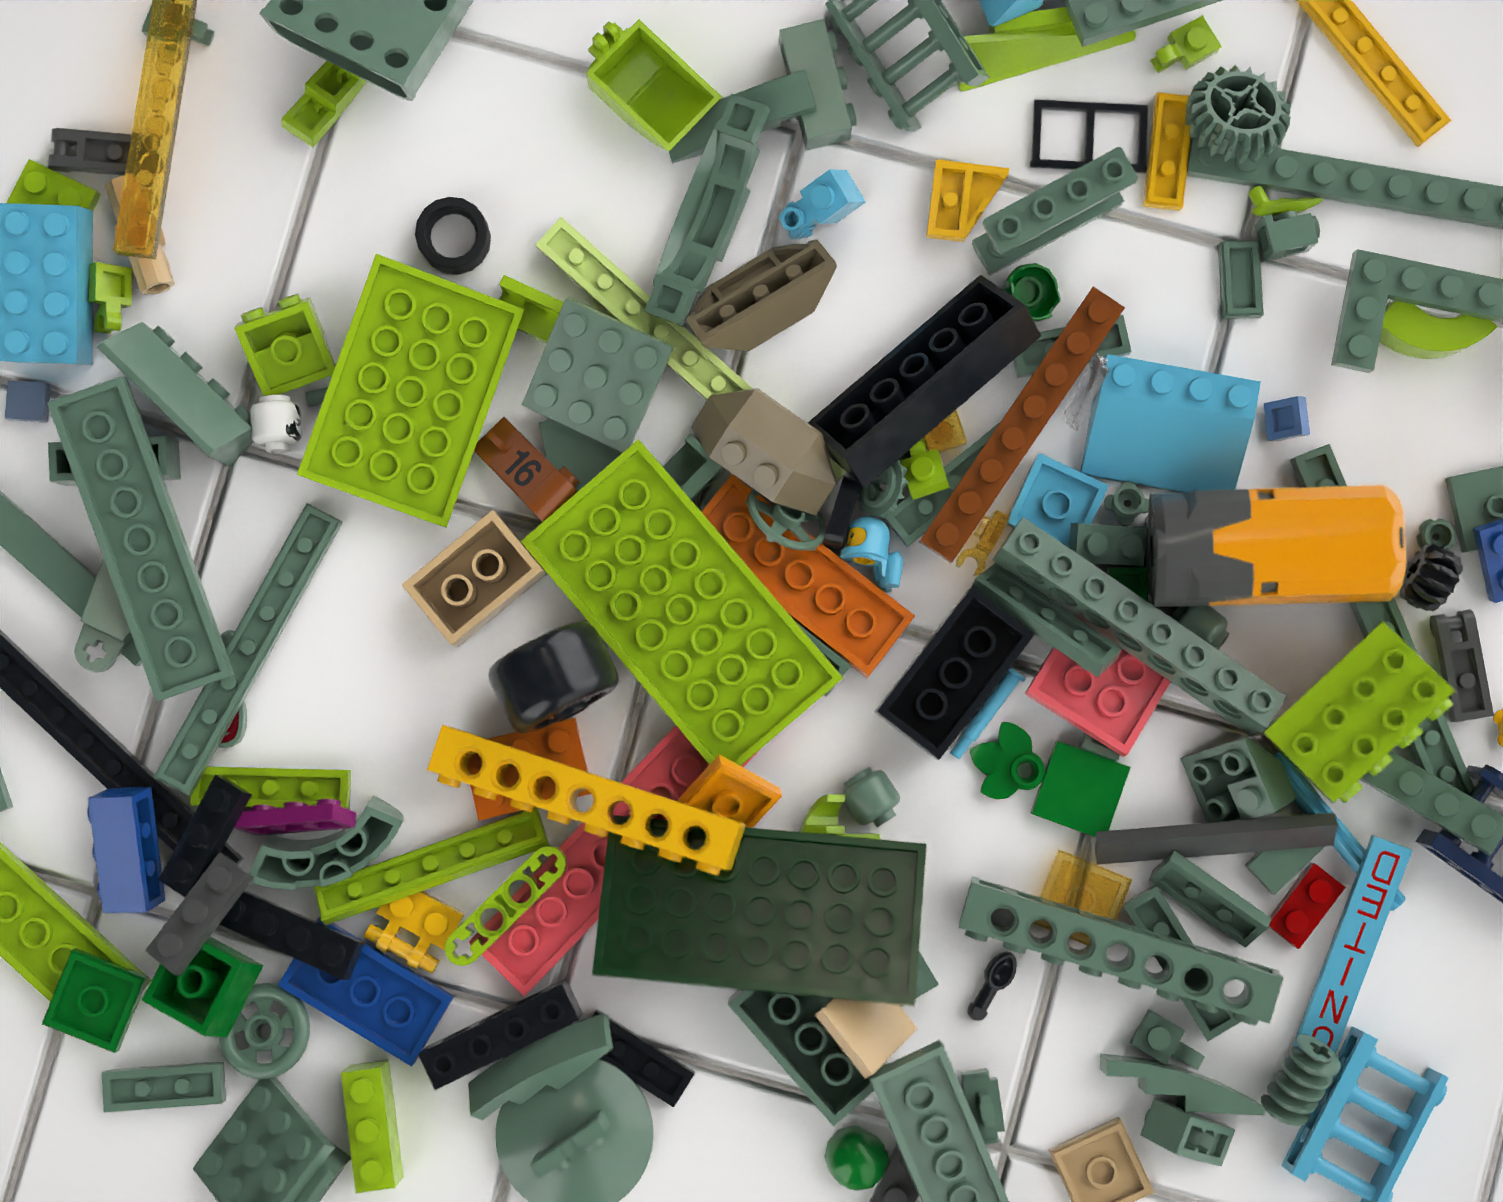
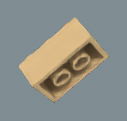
(474, 579)

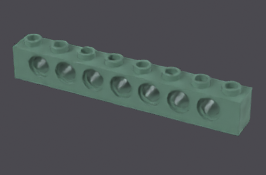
(1139, 628)
(1253, 1004)

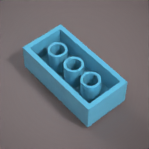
(45, 284)

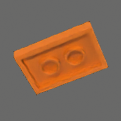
(555, 742)

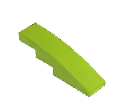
(324, 101)

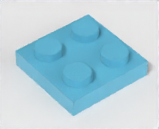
(1057, 497)

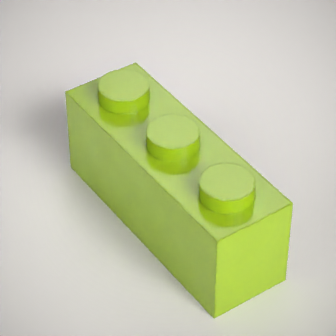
(372, 1126)

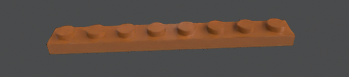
(1021, 425)

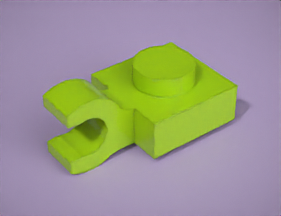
(1187, 44)
(112, 290)
(924, 471)

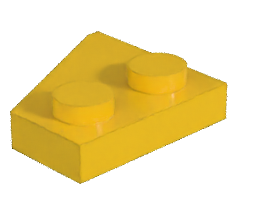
(960, 197)

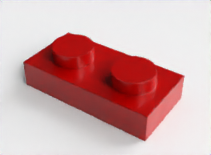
(1305, 905)

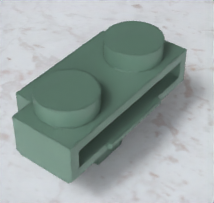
(984, 1102)

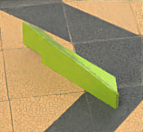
(1032, 44)

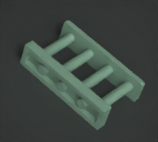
(943, 36)
(1054, 211)

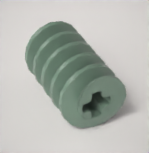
(1301, 1081)

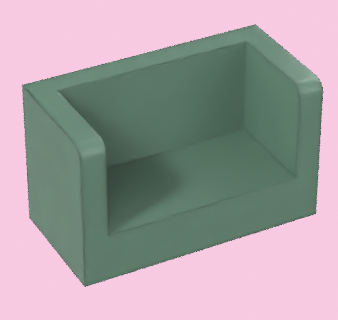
(693, 468)

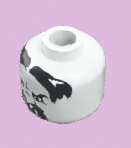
(276, 423)

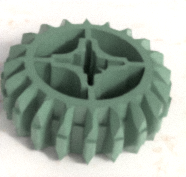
(1237, 114)

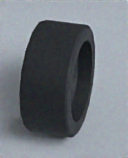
(444, 207)

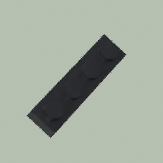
(294, 935)

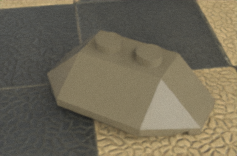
(762, 297)
(767, 448)

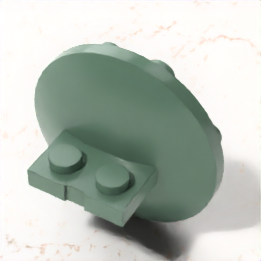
(577, 1140)

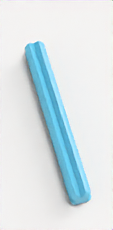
(1312, 803)

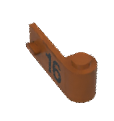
(526, 469)

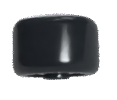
(553, 677)

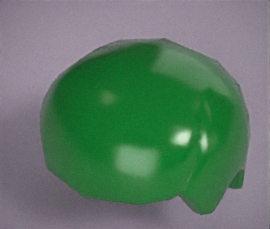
(1035, 288)
(856, 1158)

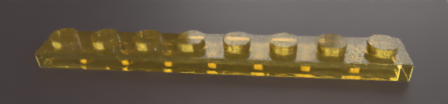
(154, 128)

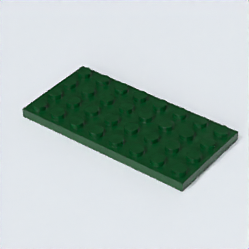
(785, 920)

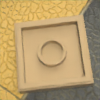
(866, 1031)
(1101, 1166)

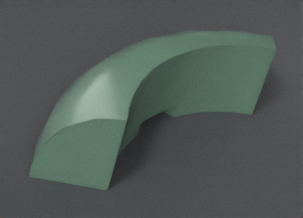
(329, 859)

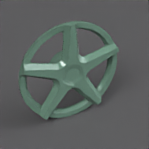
(785, 519)

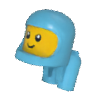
(869, 547)

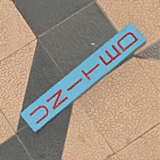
(1354, 941)

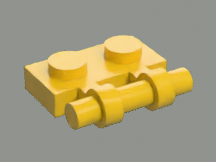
(422, 916)

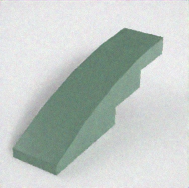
(784, 97)
(545, 1062)
(1193, 1090)

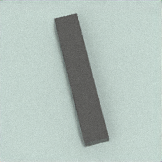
(1216, 838)

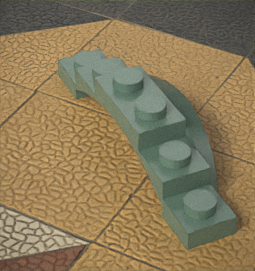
(708, 210)

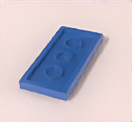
(378, 1002)

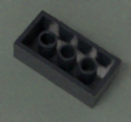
(954, 673)

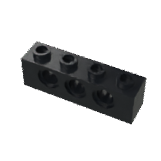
(500, 1034)

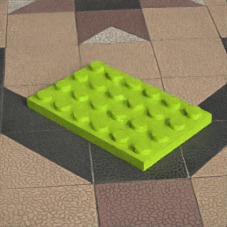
(410, 391)

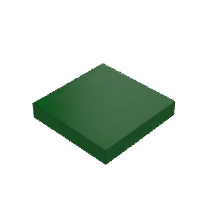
(1080, 789)
(95, 1000)

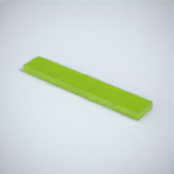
(431, 866)

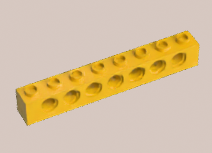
(457, 746)

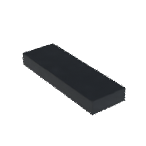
(647, 1064)

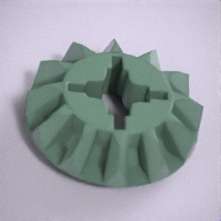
(876, 501)

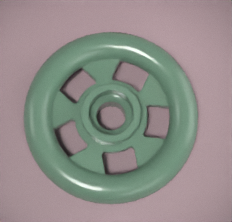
(283, 1057)

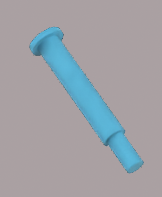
(987, 711)

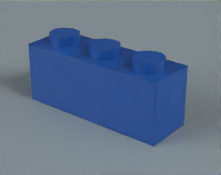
(126, 850)

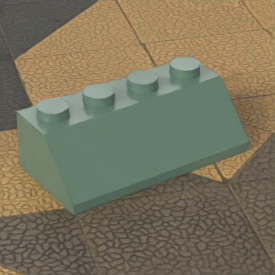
(181, 391)

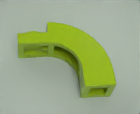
(1423, 336)

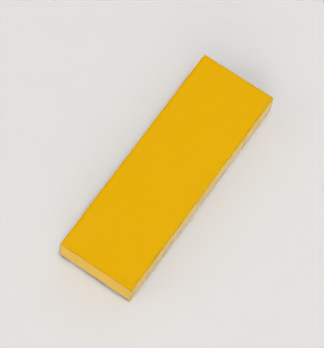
(1167, 153)

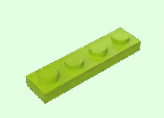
(281, 785)

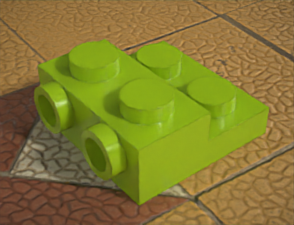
(285, 345)

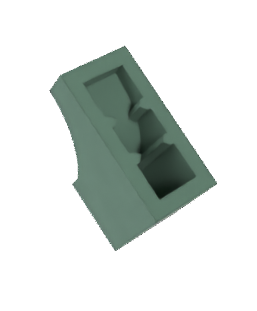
(1187, 1133)

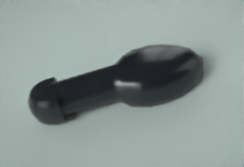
(997, 976)

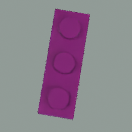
(296, 818)

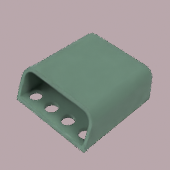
(374, 39)

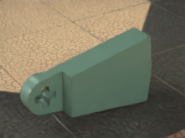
(102, 623)

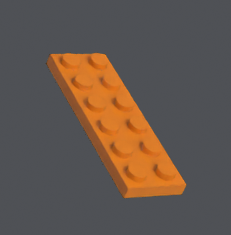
(812, 586)

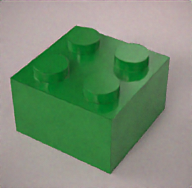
(208, 991)

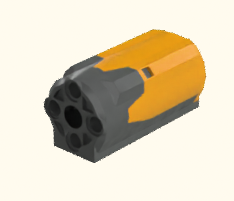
(1275, 546)

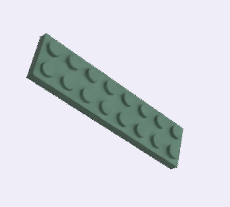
(140, 538)

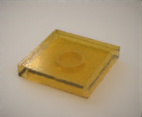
(1084, 887)

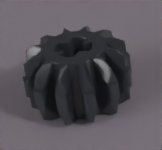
(1431, 577)

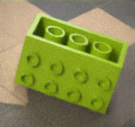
(1360, 714)

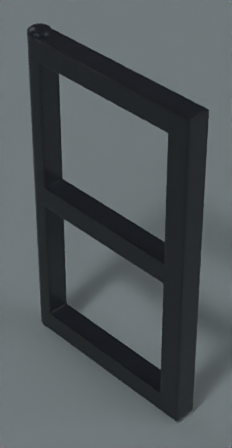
(1090, 109)

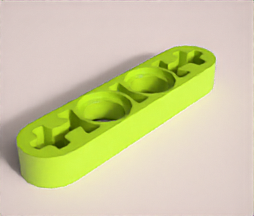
(509, 908)

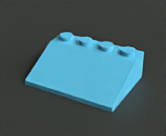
(1169, 426)

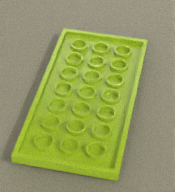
(681, 608)

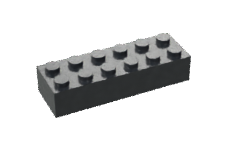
(925, 379)

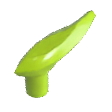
(1264, 206)

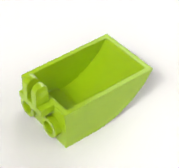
(647, 83)

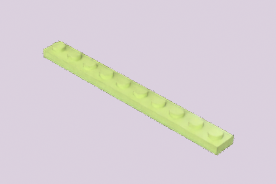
(627, 304)

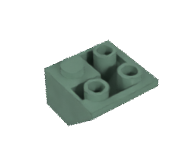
(1238, 781)

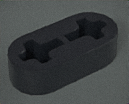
(841, 513)

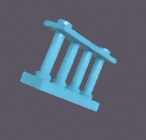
(1324, 1123)

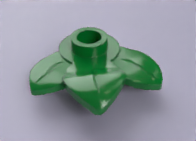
(1001, 762)

